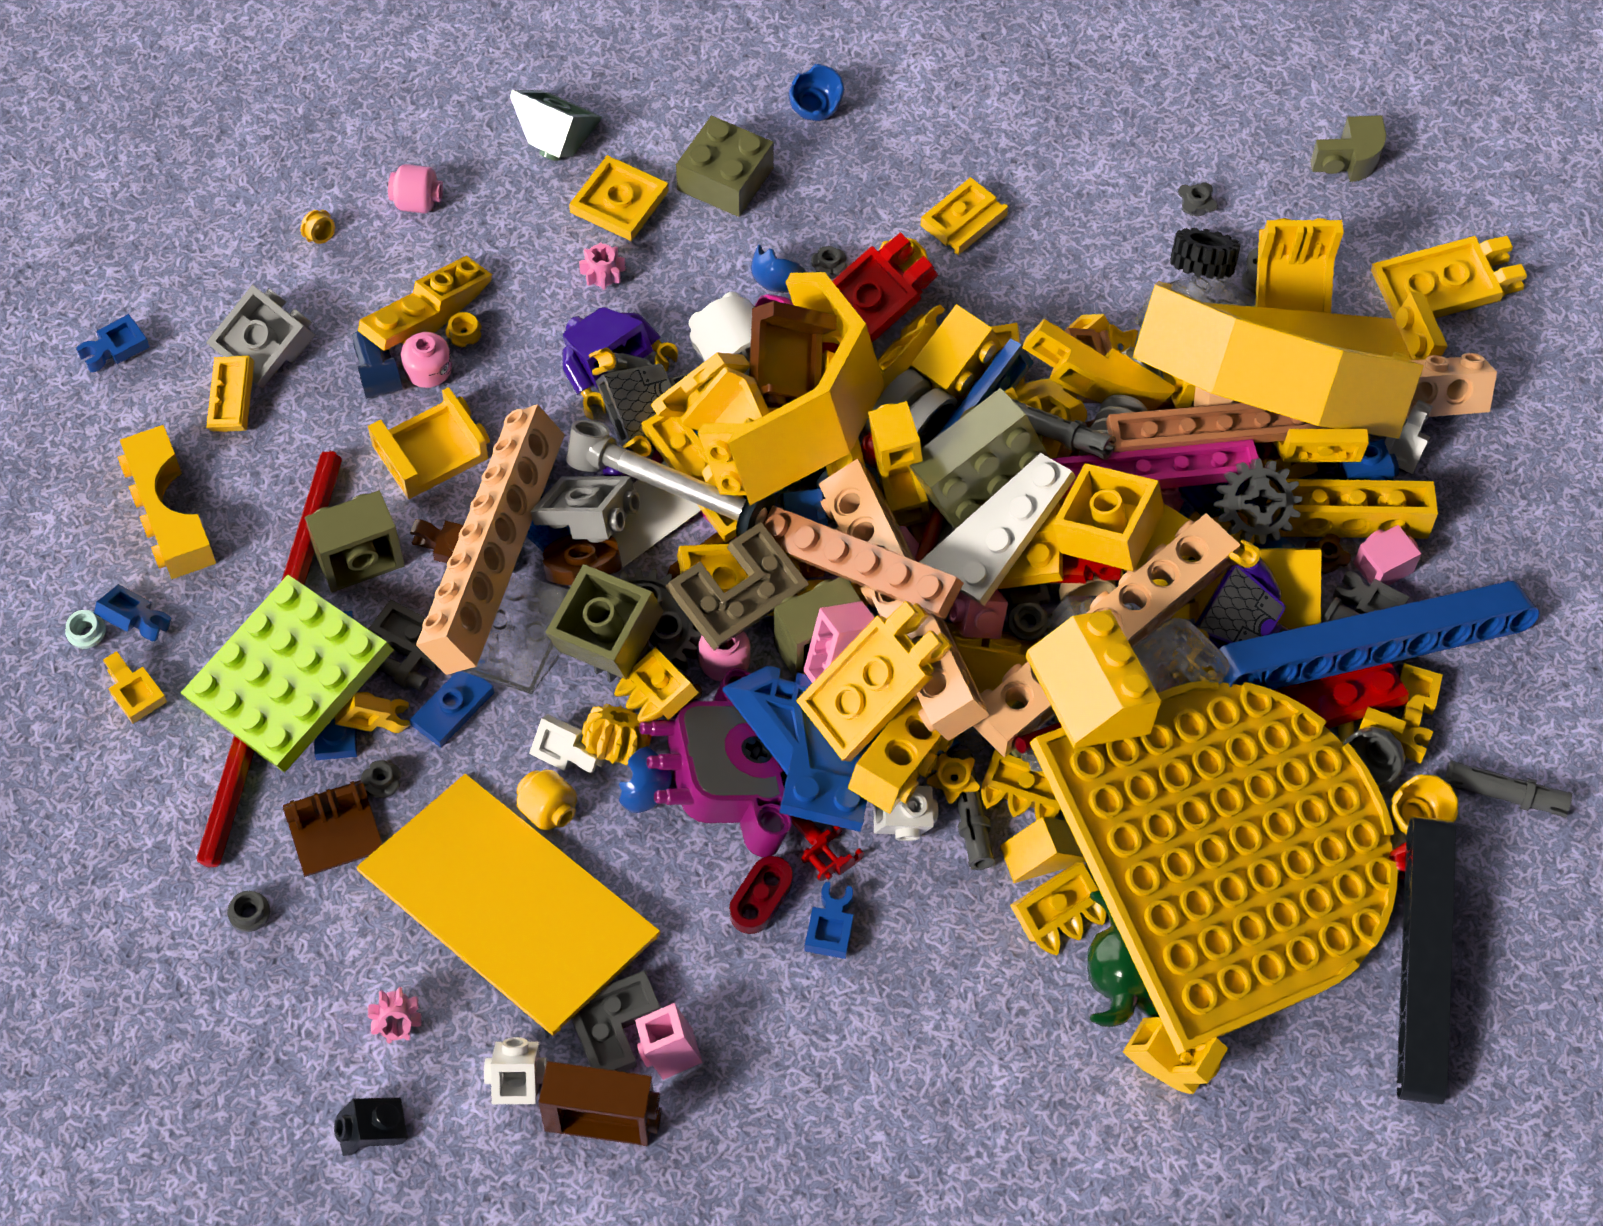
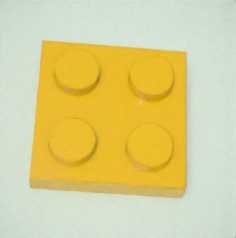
(619, 198)

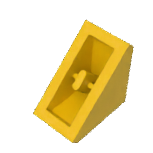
(1041, 849)

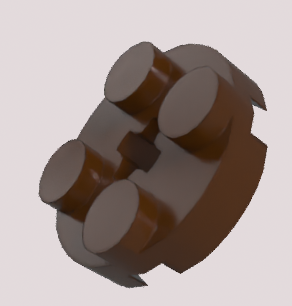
(566, 557)

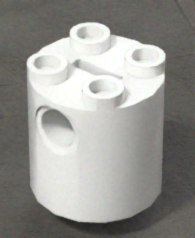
(723, 327)

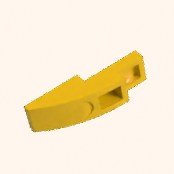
(429, 306)
(1091, 373)

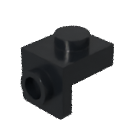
(370, 1124)

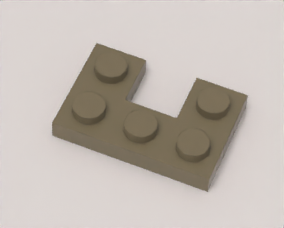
(727, 614)

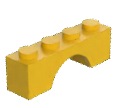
(895, 449)
(179, 536)

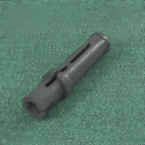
(1072, 434)
(1510, 789)
(973, 825)

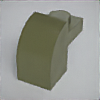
(1355, 152)

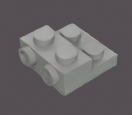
(262, 331)
(589, 506)

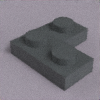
(604, 1017)

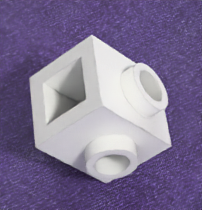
(908, 819)
(514, 1071)

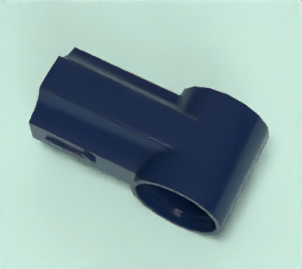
(376, 369)

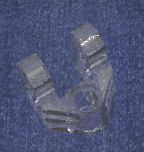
(1181, 663)

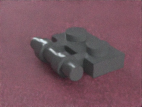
(401, 630)

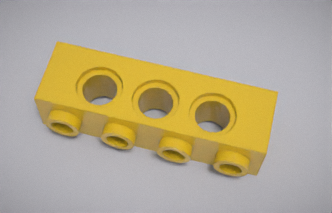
(1362, 507)
(897, 759)

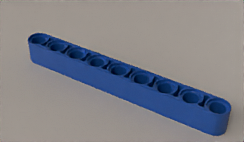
(1380, 636)

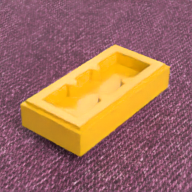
(230, 394)

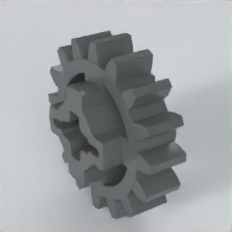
(1258, 486)

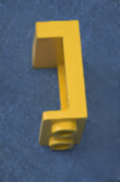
(727, 399)
(431, 445)

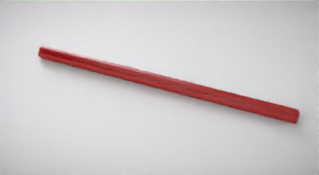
(239, 754)

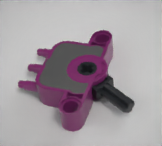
(722, 770)

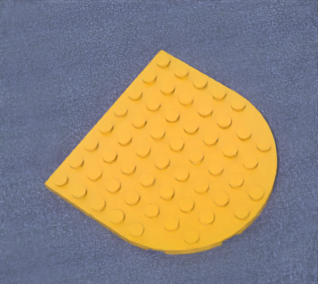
(1230, 852)

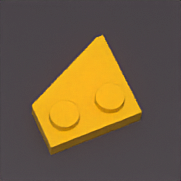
(685, 392)

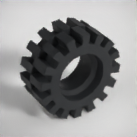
(1205, 253)

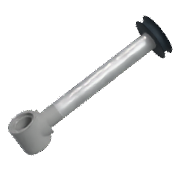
(594, 450)

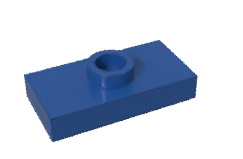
(451, 707)

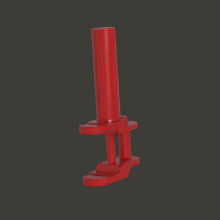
(819, 841)

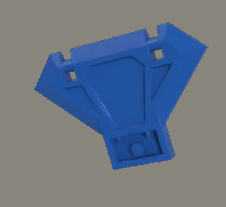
(815, 773)

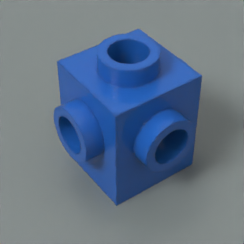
(1375, 464)

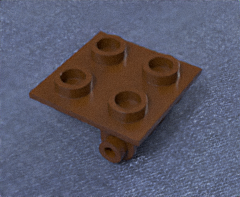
(332, 828)

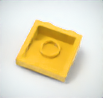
(1040, 560)

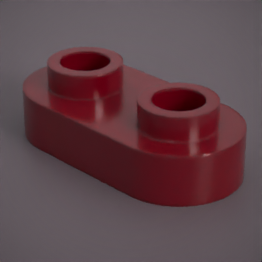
(759, 896)

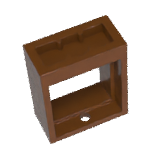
(599, 1103)

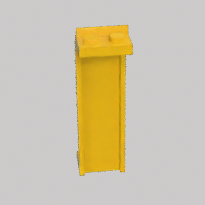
(1409, 333)

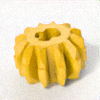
(613, 733)

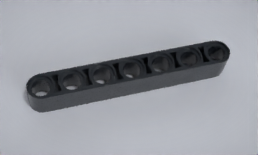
(1426, 961)

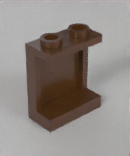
(787, 350)

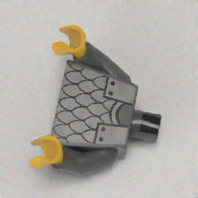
(628, 394)

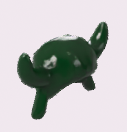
(1115, 975)

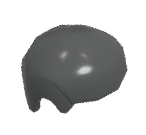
(1379, 752)

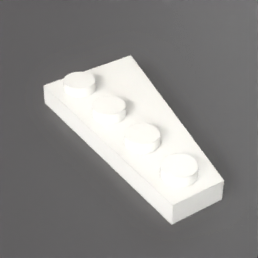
(999, 531)

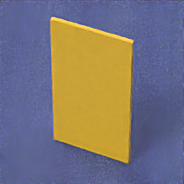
(509, 903)

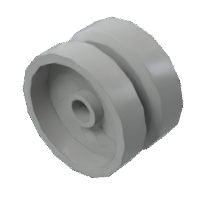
(928, 406)

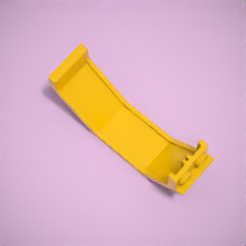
(1298, 275)
(1275, 367)
(812, 429)

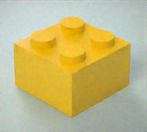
(957, 353)
(1109, 517)

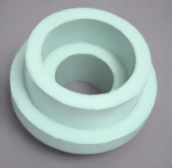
(81, 620)

